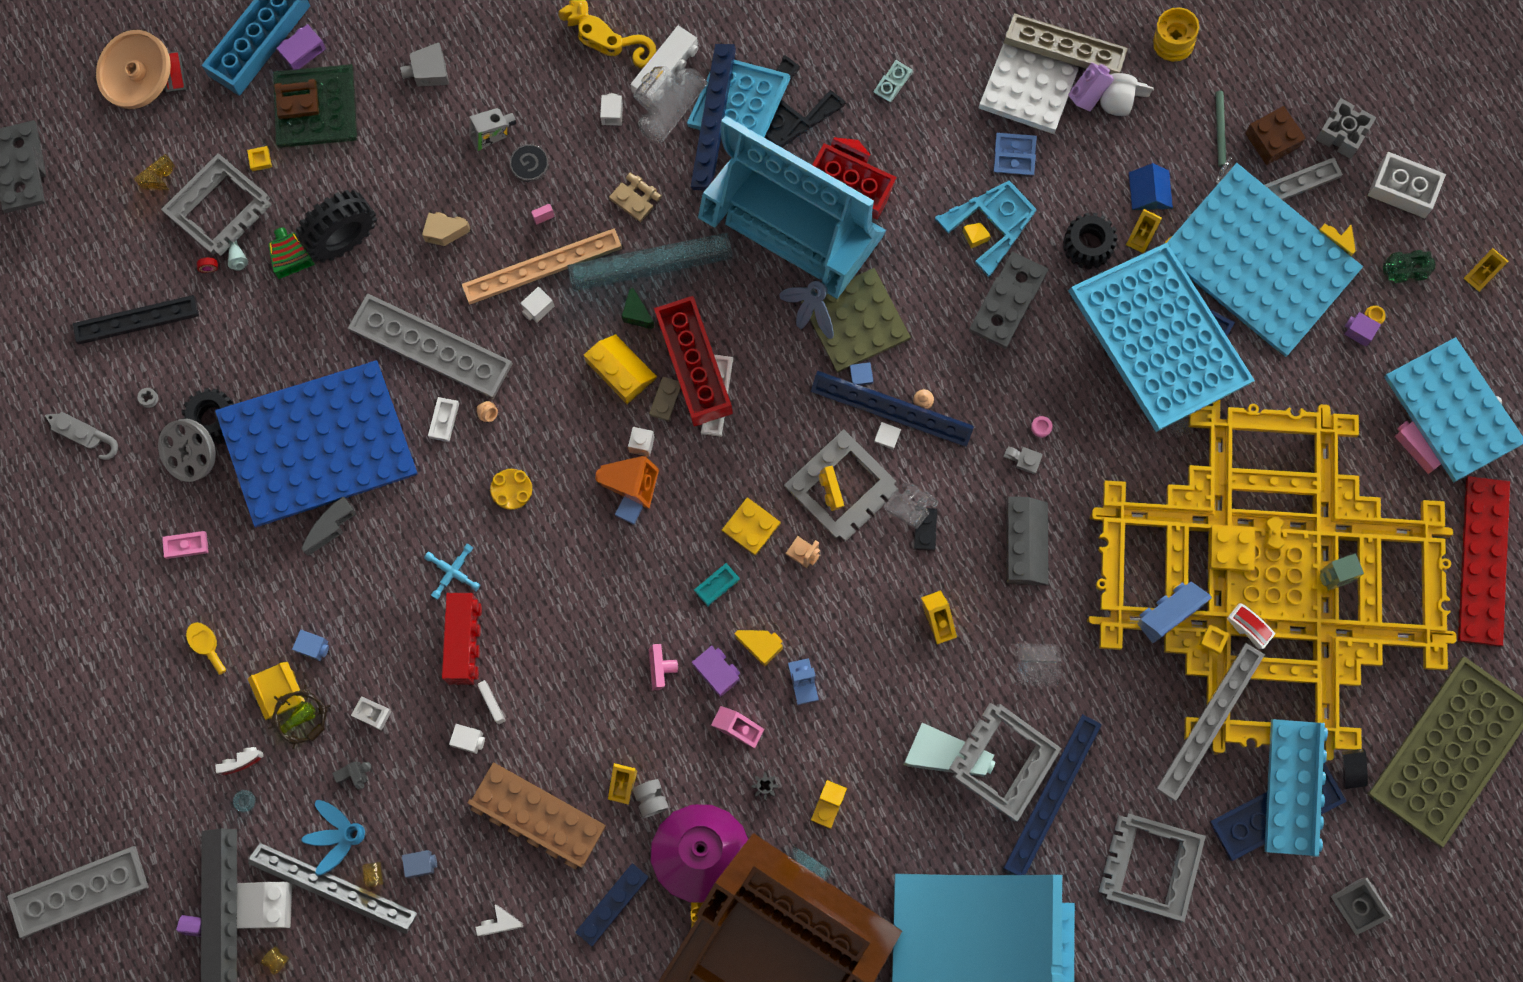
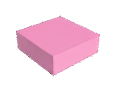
(542, 214)

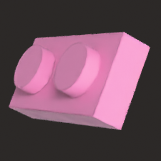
(185, 545)

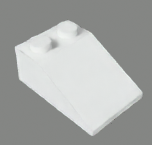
(264, 905)

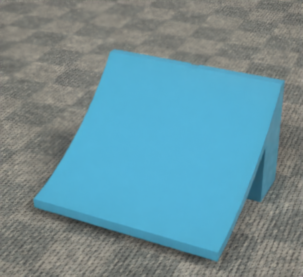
(791, 208)
(982, 929)

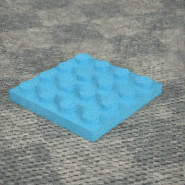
(751, 97)

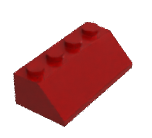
(857, 175)

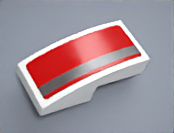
(1252, 625)
(244, 760)

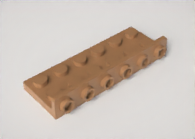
(537, 816)

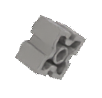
(1345, 128)

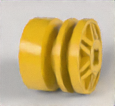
(1176, 24)

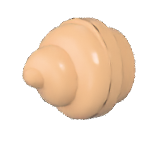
(923, 398)
(487, 411)

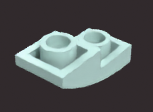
(893, 81)

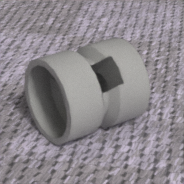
(650, 797)

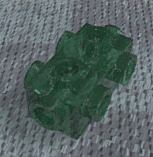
(1401, 266)

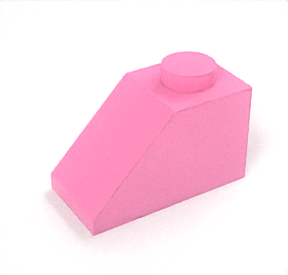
(737, 726)

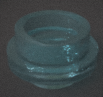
(244, 800)

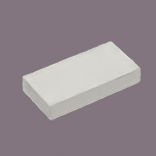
(491, 702)

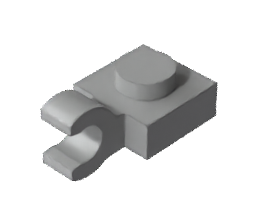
(1026, 459)

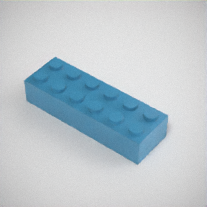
(252, 41)

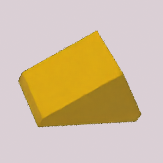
(1143, 231)
(1486, 269)
(622, 783)

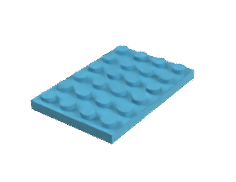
(1454, 409)

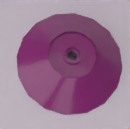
(675, 856)

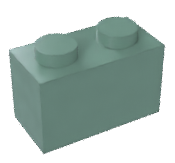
(1341, 572)

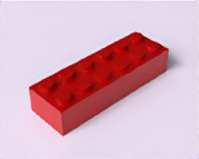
(693, 361)

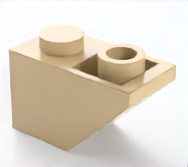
(443, 229)

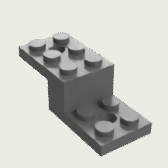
(20, 167)
(1008, 300)

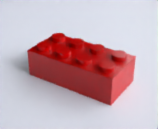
(460, 639)

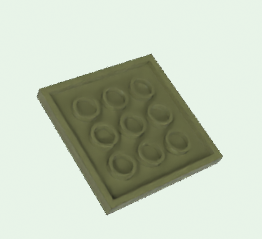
(861, 322)

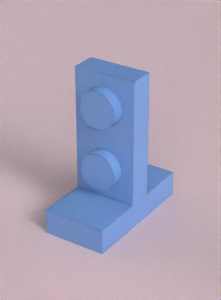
(803, 681)

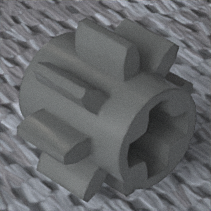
(765, 780)

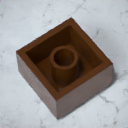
(1275, 135)

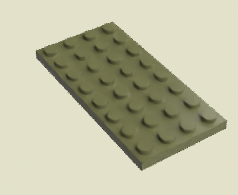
(1451, 752)

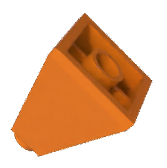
(630, 478)

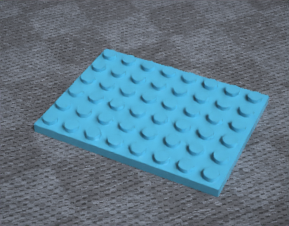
(1262, 259)
(1161, 336)

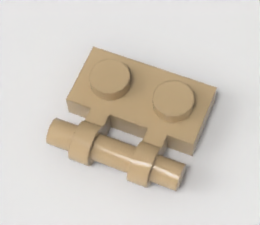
(632, 202)

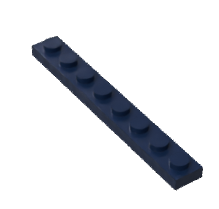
(713, 113)
(892, 408)
(1052, 796)

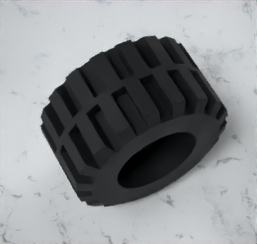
(1083, 254)
(203, 402)

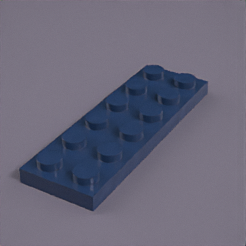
(1245, 826)

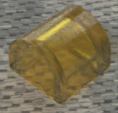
(372, 874)

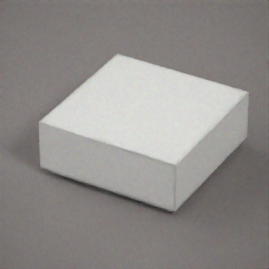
(887, 435)

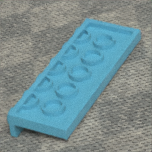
(1295, 787)

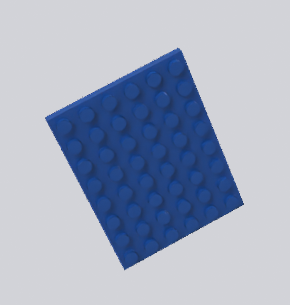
(315, 443)

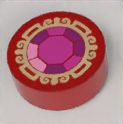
(207, 265)

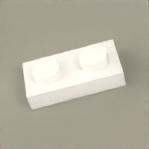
(443, 419)

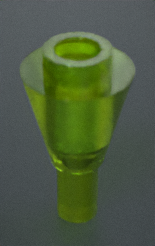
(302, 714)

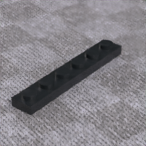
(135, 319)

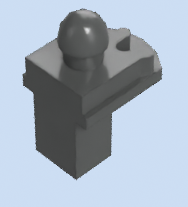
(355, 771)

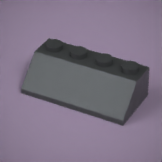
(1026, 541)

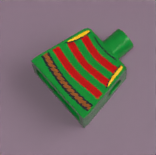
(288, 254)

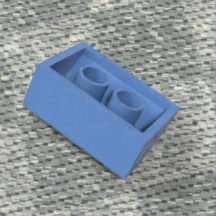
(1172, 610)

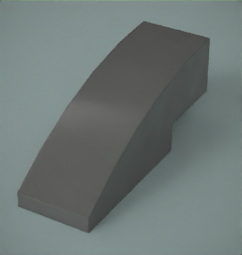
(328, 526)

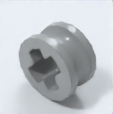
(145, 392)

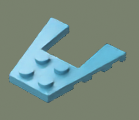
(1005, 209)

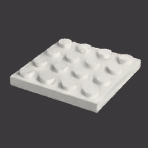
(1028, 88)

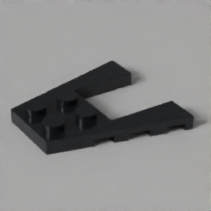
(788, 123)

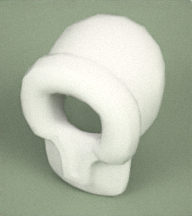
(1120, 94)

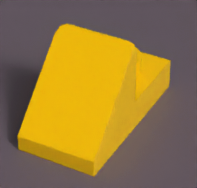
(1344, 241)
(828, 804)

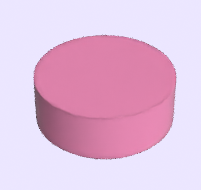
(1041, 426)

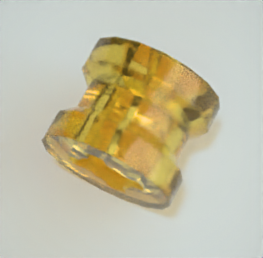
(274, 960)

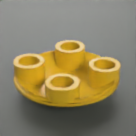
(511, 489)

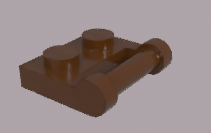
(296, 105)

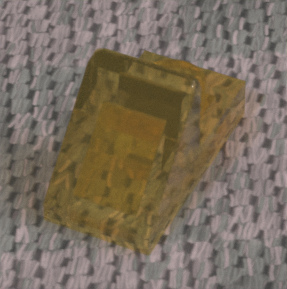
(151, 176)

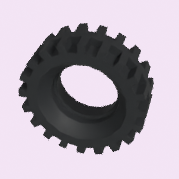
(336, 226)

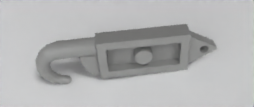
(81, 433)

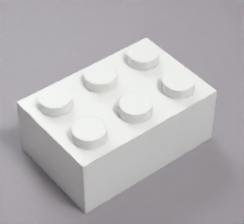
(1406, 185)

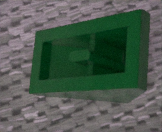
(635, 311)

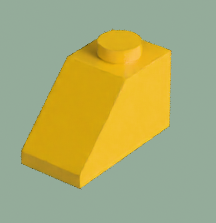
(939, 617)
(760, 644)

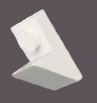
(371, 713)
(504, 923)

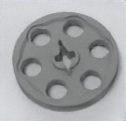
(192, 446)

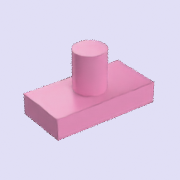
(659, 667)

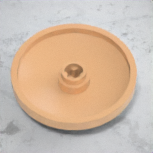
(133, 69)

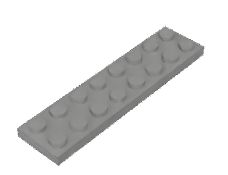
(430, 346)

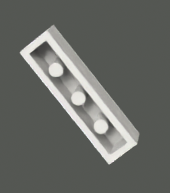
(672, 53)

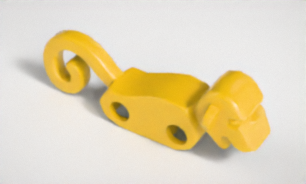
(601, 36)

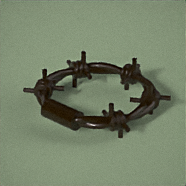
(315, 732)

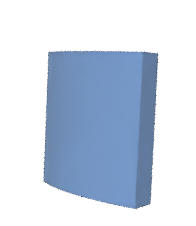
(1015, 153)

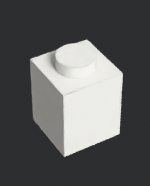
(611, 109)
(537, 305)
(641, 441)
(467, 739)

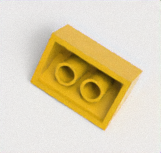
(619, 367)

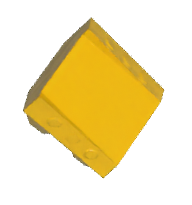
(275, 682)

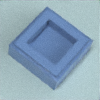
(861, 374)
(628, 510)

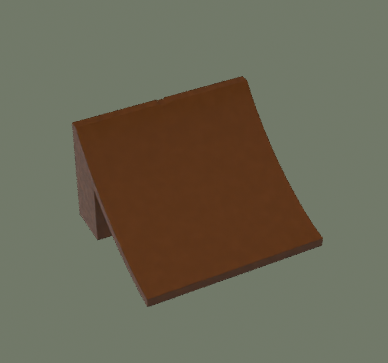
(780, 925)

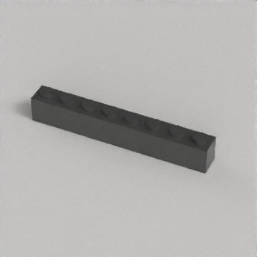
(219, 905)

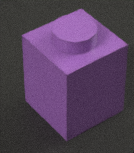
(1361, 328)

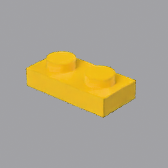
(833, 495)

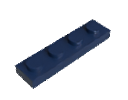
(612, 904)

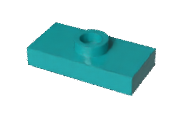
(716, 584)

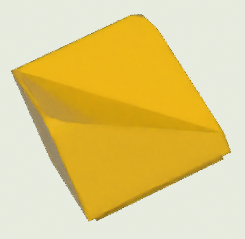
(976, 234)

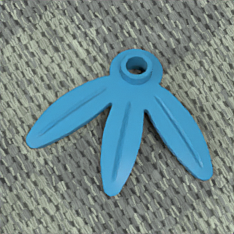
(342, 836)

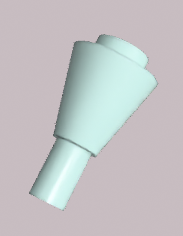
(236, 257)

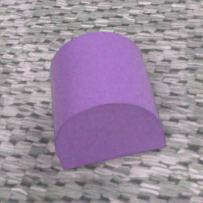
(189, 926)

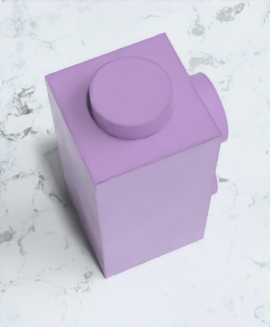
(1091, 86)

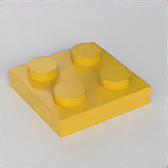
(751, 526)
(1232, 548)

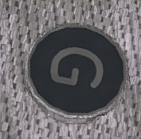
(529, 163)

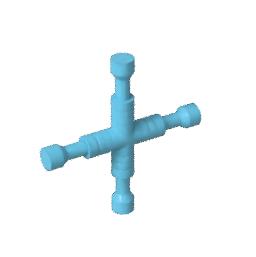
(452, 571)

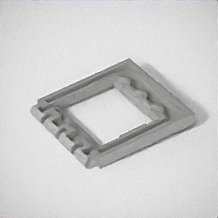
(199, 188)
(857, 514)
(1028, 778)
(1182, 876)

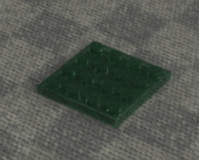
(335, 102)

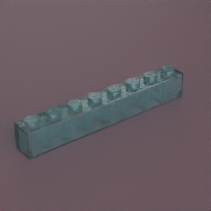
(650, 262)

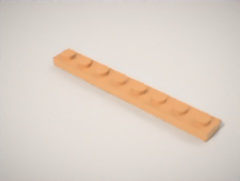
(541, 266)

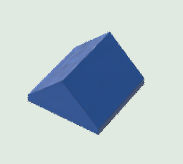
(1150, 188)

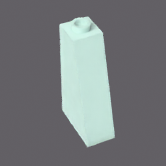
(938, 750)

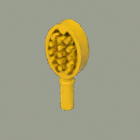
(204, 642)

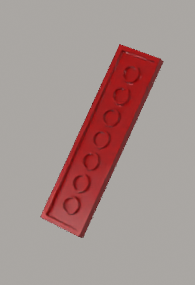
(1484, 561)

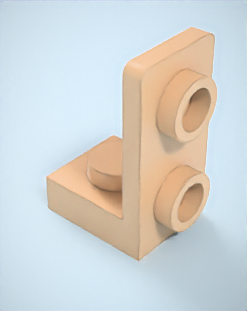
(804, 552)

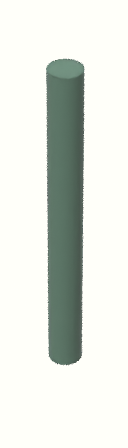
(1220, 118)

